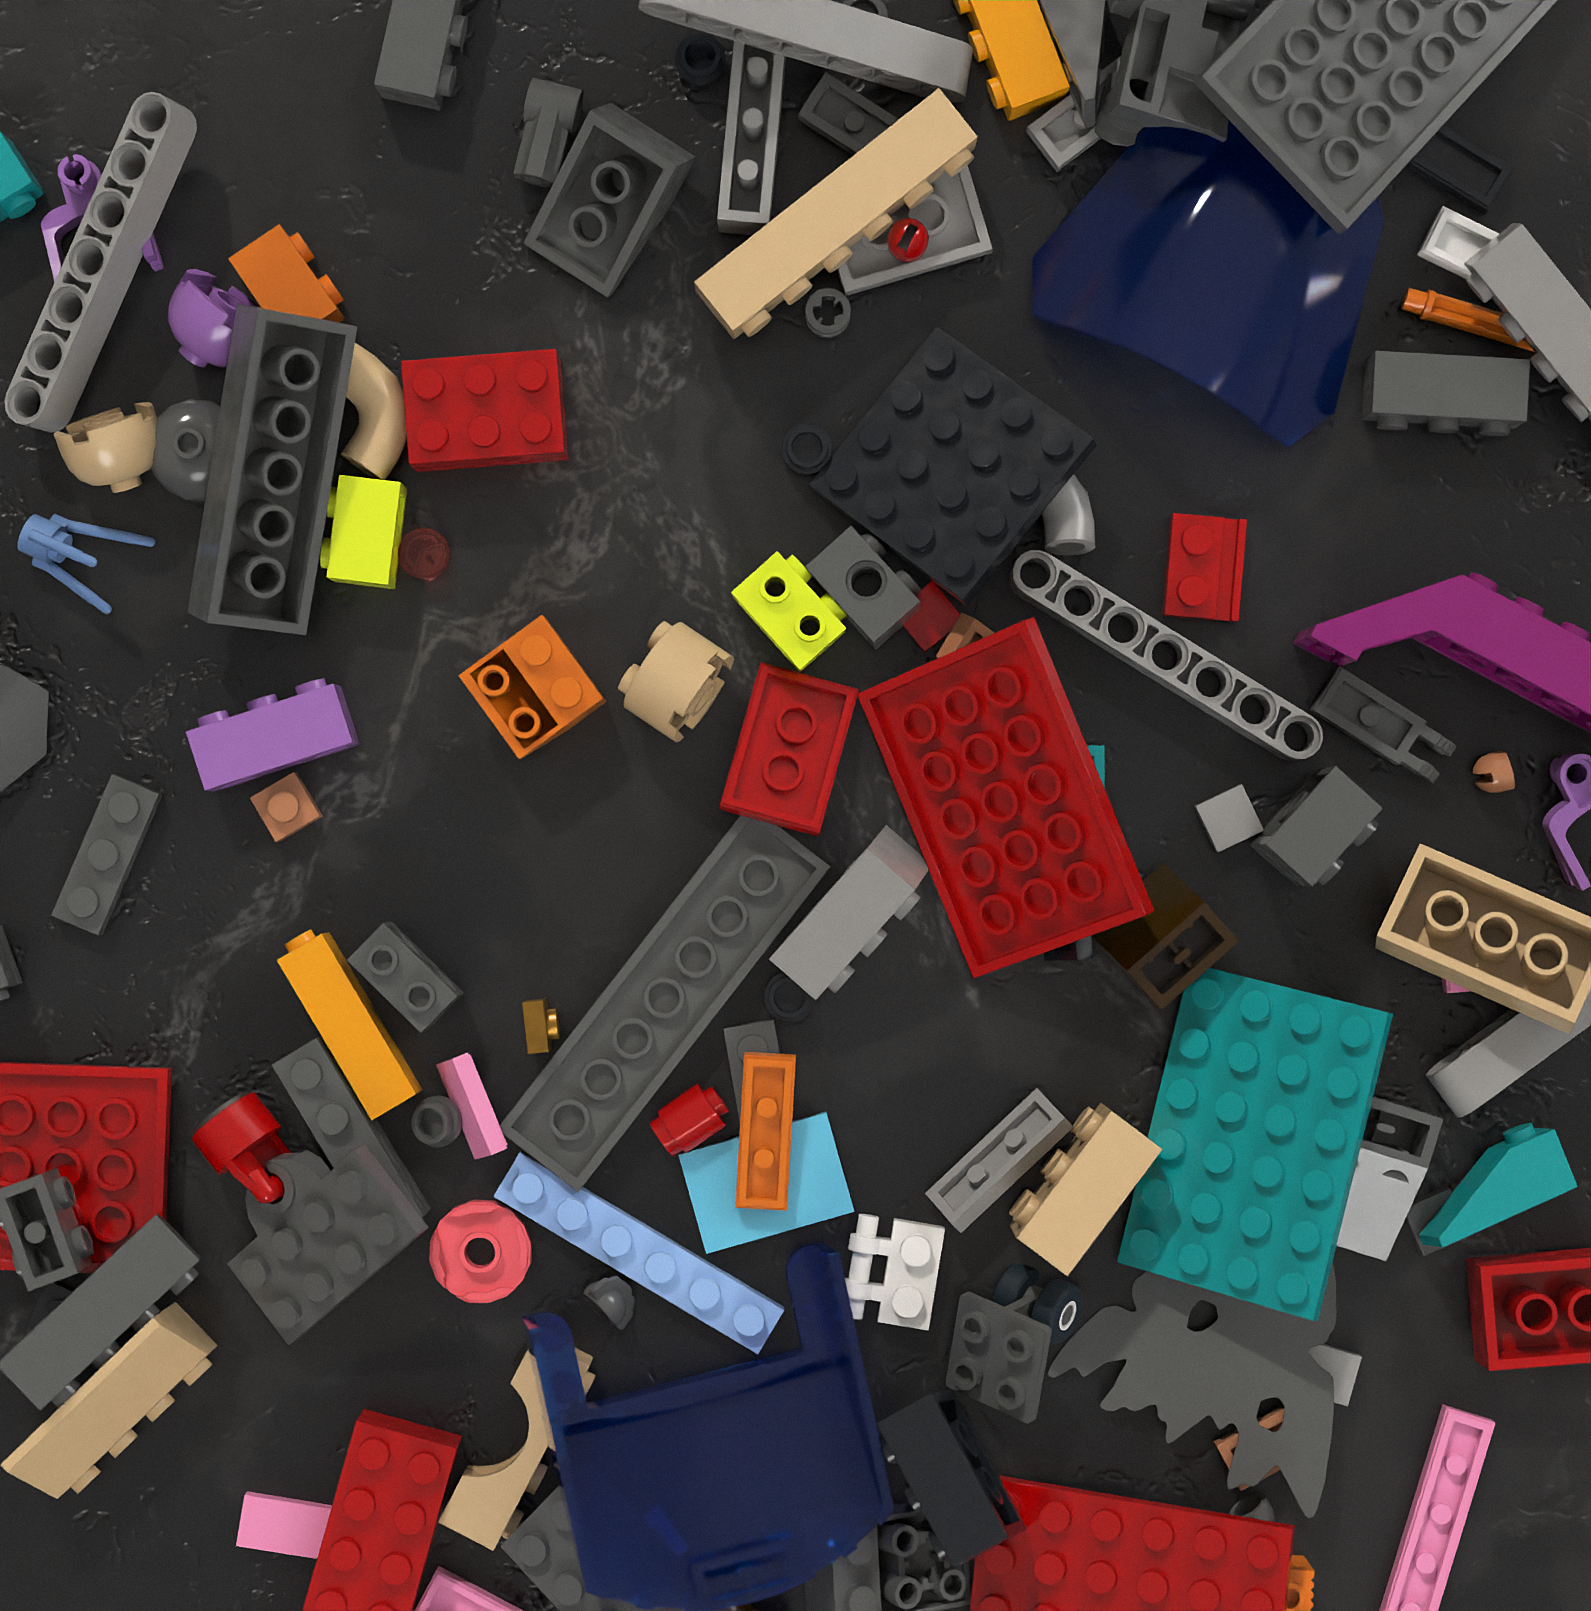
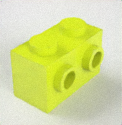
(783, 615)

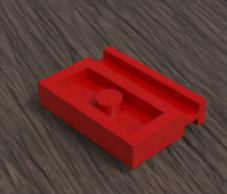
(1204, 567)

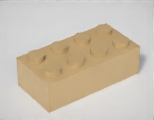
(1490, 938)

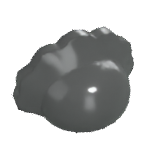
(611, 1300)

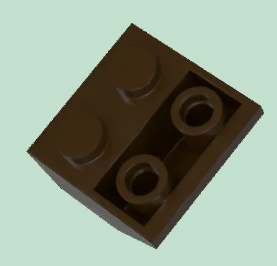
(1169, 945)

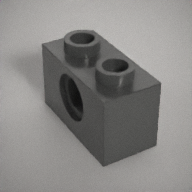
(876, 615)

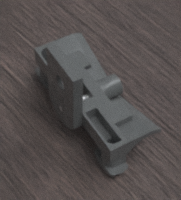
(1160, 60)

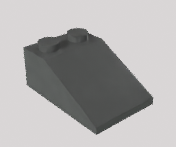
(608, 197)

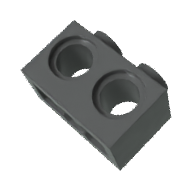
(405, 976)

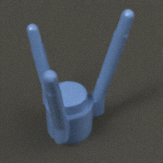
(50, 542)

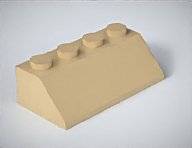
(112, 1403)

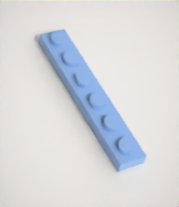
(640, 1253)

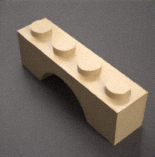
(488, 1495)

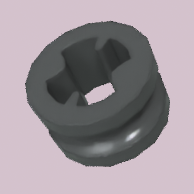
(815, 303)

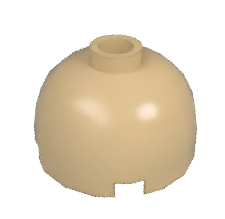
(110, 447)

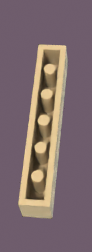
(837, 214)

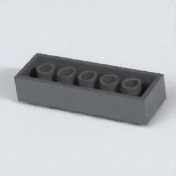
(271, 470)

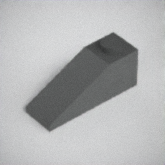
(1079, 39)

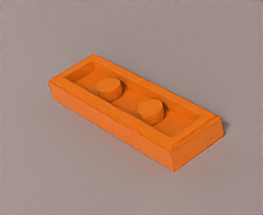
(765, 1131)

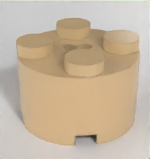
(675, 679)

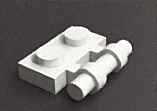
(909, 1272)

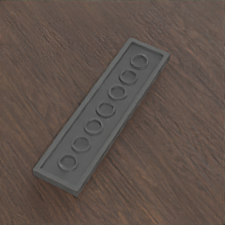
(663, 999)

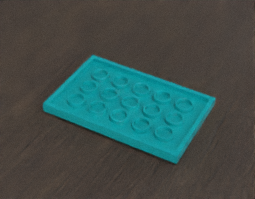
(1255, 1141)

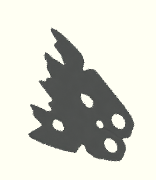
(1220, 1373)

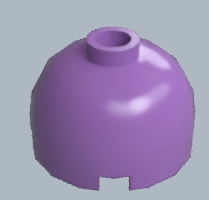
(204, 318)

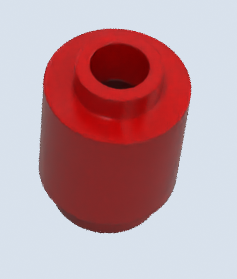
(689, 1119)

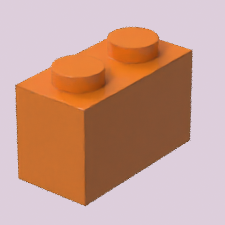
(282, 280)

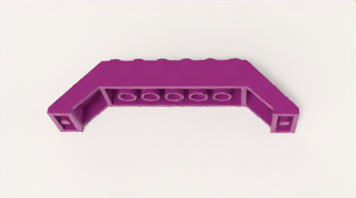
(1481, 632)

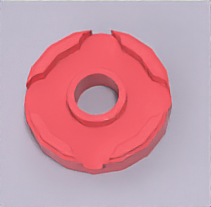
(473, 1281)

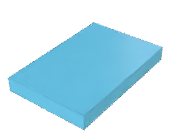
(814, 1188)

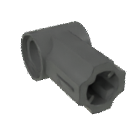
(550, 117)

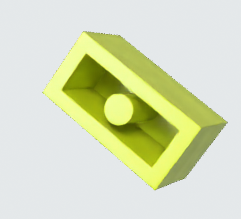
(364, 531)

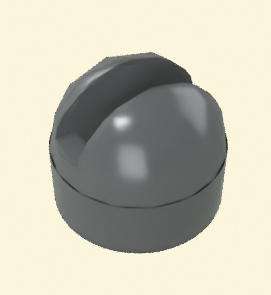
(1255, 1507)

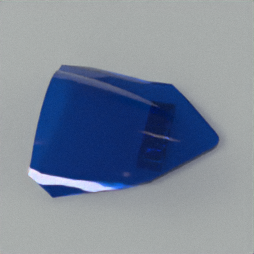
(1214, 274)

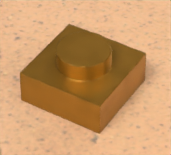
(540, 1025)

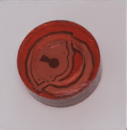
(424, 554)

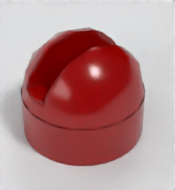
(917, 244)

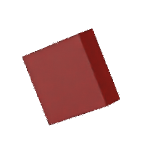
(933, 619)

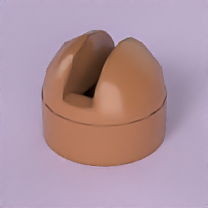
(1497, 772)

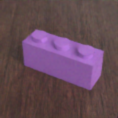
(272, 735)

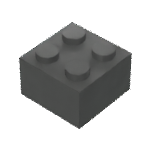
(1317, 827)

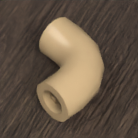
(381, 416)

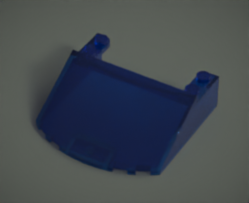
(723, 1476)

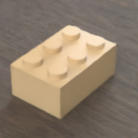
(1082, 1187)

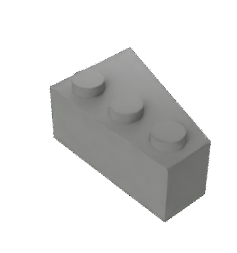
(852, 915)

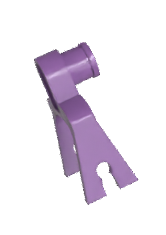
(68, 216)
(1575, 803)

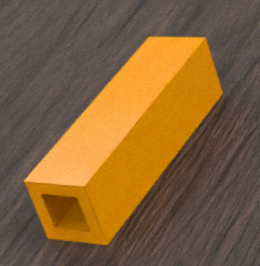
(348, 1023)

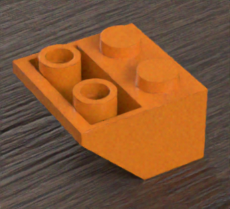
(532, 687)

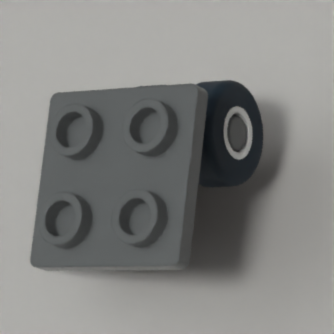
(1005, 1343)

